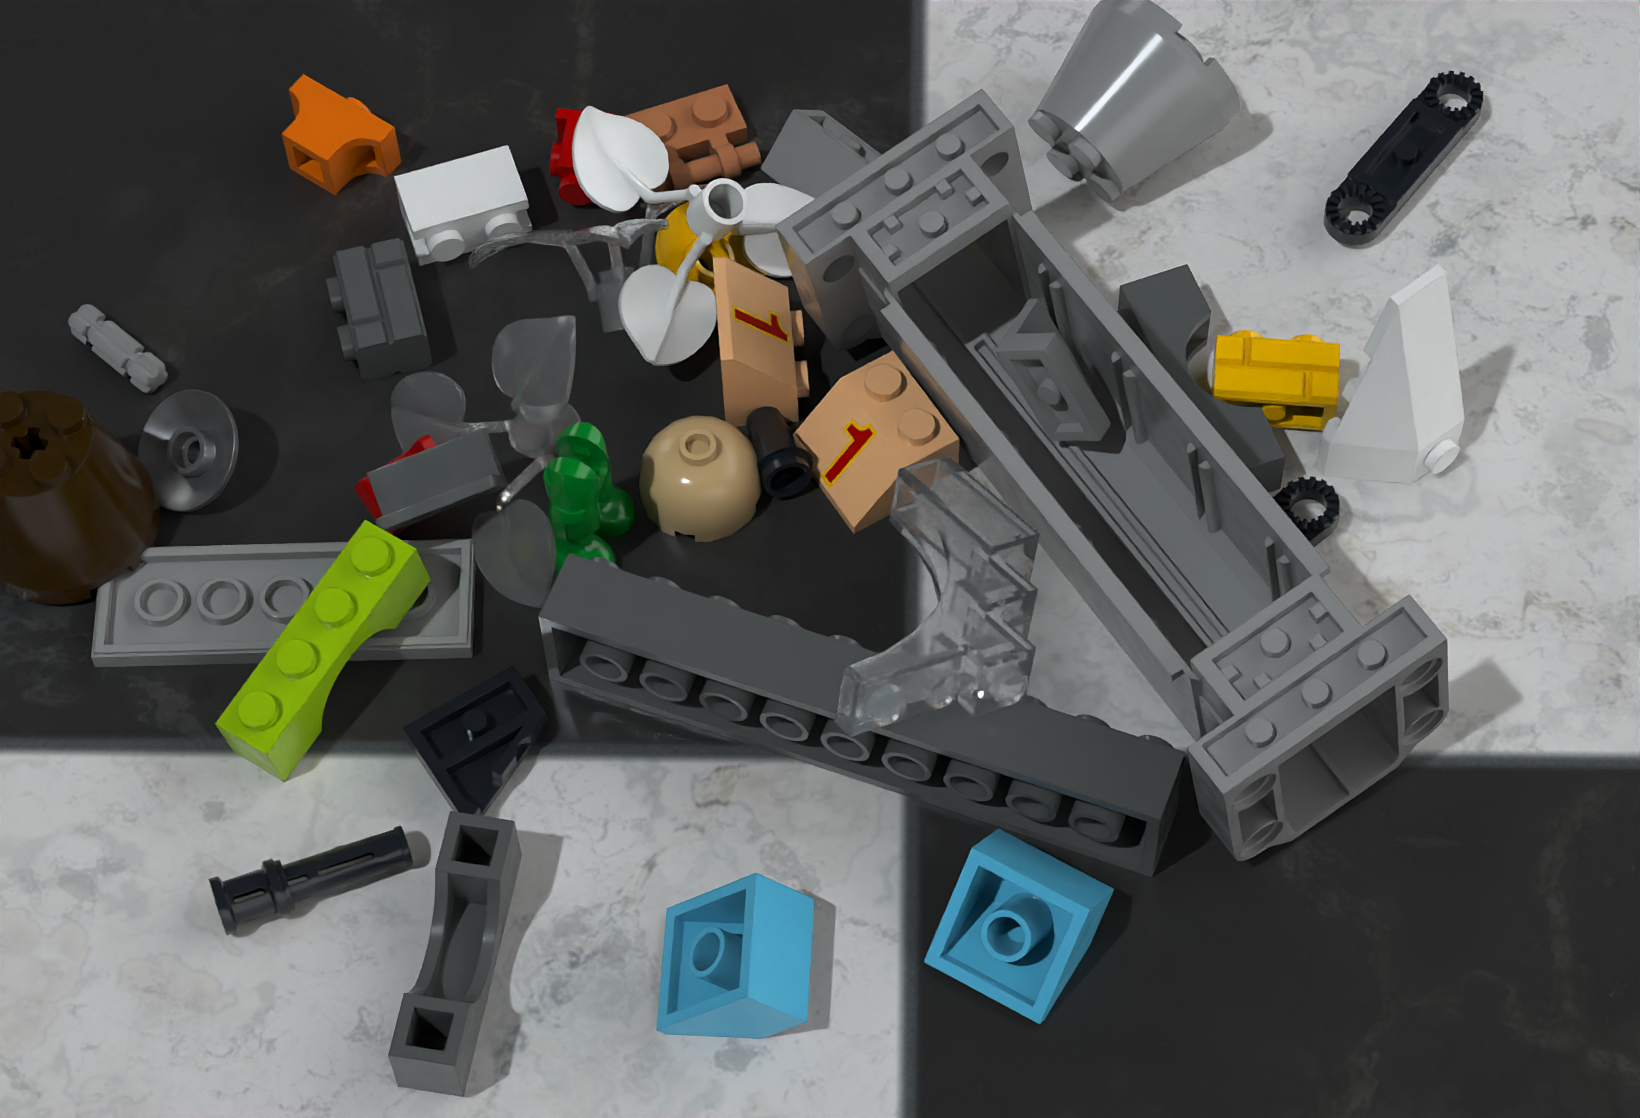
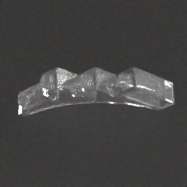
(976, 637)

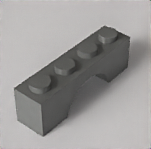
(1174, 325)
(447, 1004)

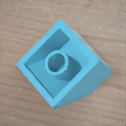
(1017, 924)
(737, 961)

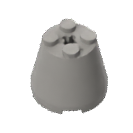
(1130, 98)

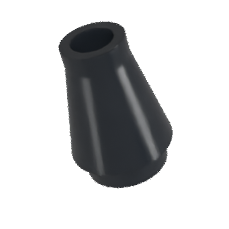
(781, 456)

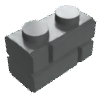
(381, 310)

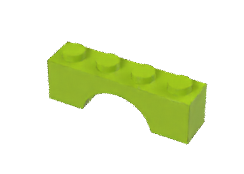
(285, 696)

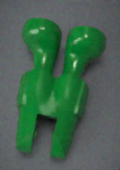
(583, 498)

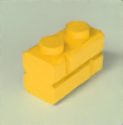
(1287, 378)

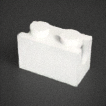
(462, 204)

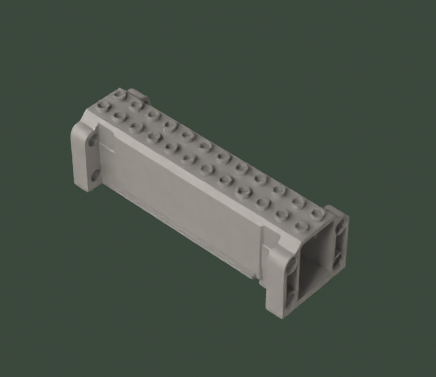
(1150, 522)

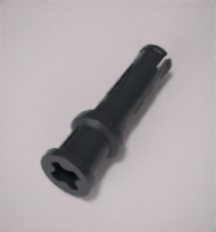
(388, 851)

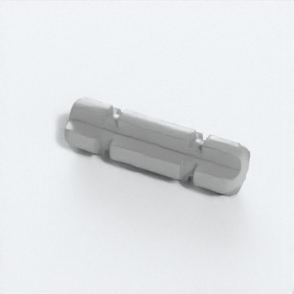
(117, 348)

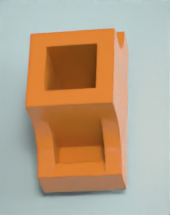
(336, 137)

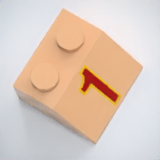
(757, 343)
(869, 431)

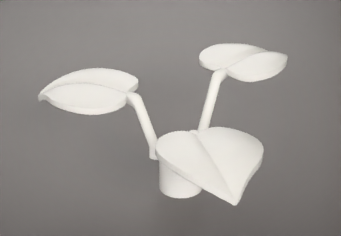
(660, 310)

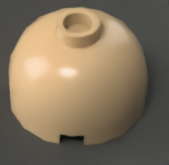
(700, 478)

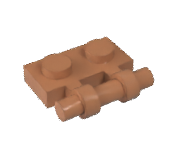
(698, 127)

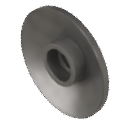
(189, 449)

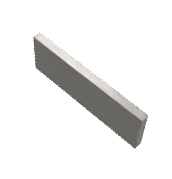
(239, 598)

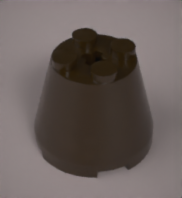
(69, 500)

